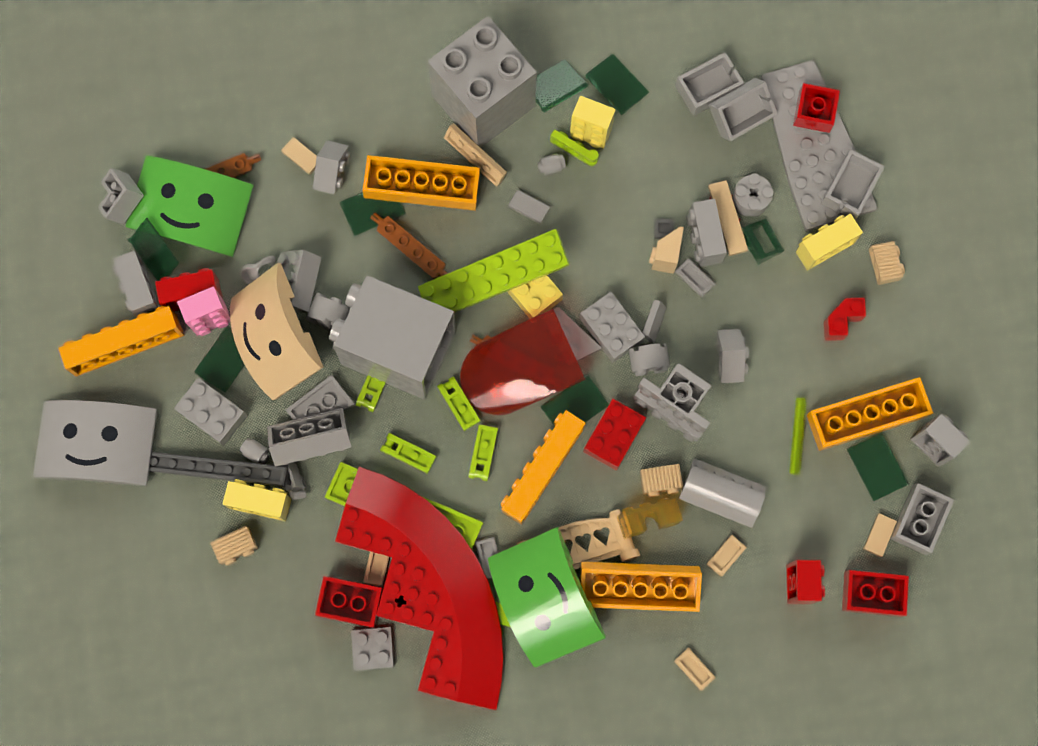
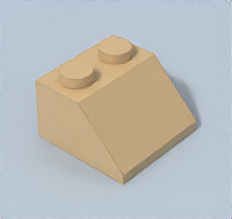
(666, 253)

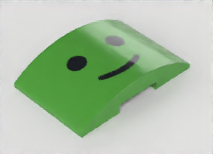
(191, 204)
(544, 598)

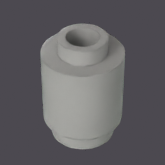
(551, 164)
(254, 451)

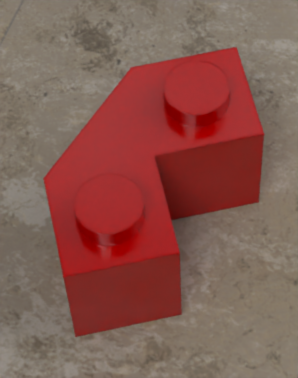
(848, 311)

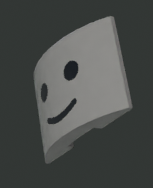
(95, 442)

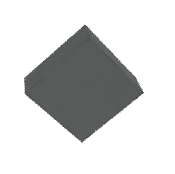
(662, 227)

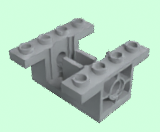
(676, 401)

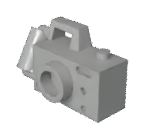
(295, 482)

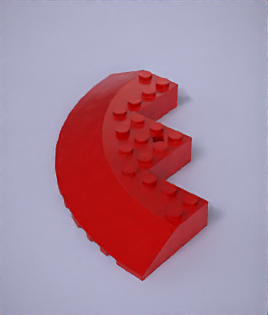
(438, 581)

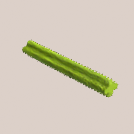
(797, 433)

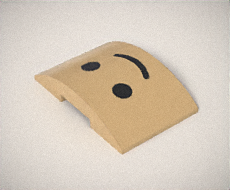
(271, 335)

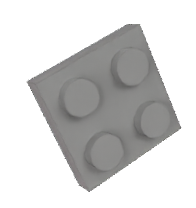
(372, 649)

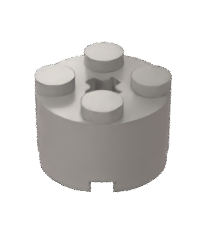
(754, 205)
(326, 311)
(649, 358)

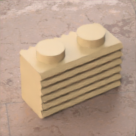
(886, 262)
(661, 479)
(234, 545)

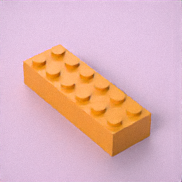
(421, 182)
(120, 341)
(869, 414)
(543, 467)
(642, 586)

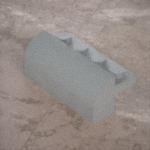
(723, 493)

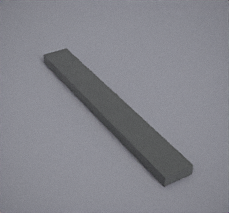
(218, 469)

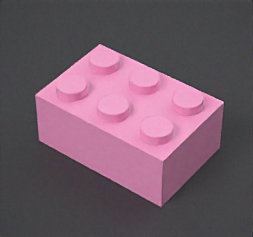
(204, 311)

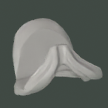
(250, 271)

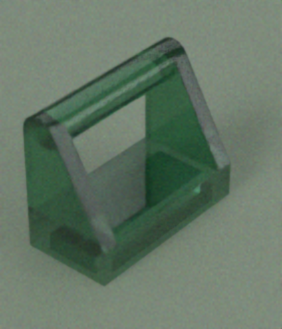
(754, 245)

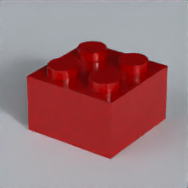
(816, 108)

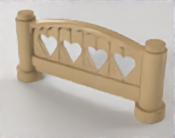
(597, 550)

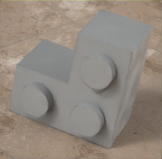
(329, 165)
(121, 197)
(732, 355)

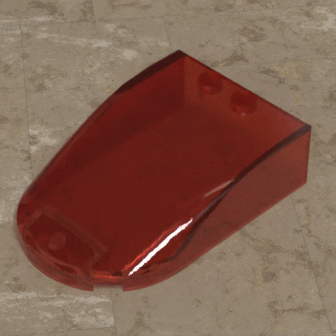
(520, 366)

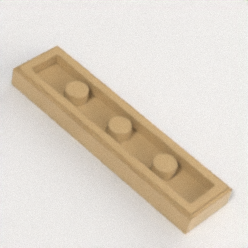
(475, 155)
(728, 218)

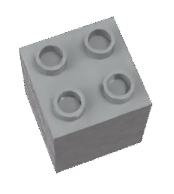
(482, 82)
(393, 336)

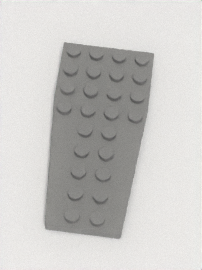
(808, 155)

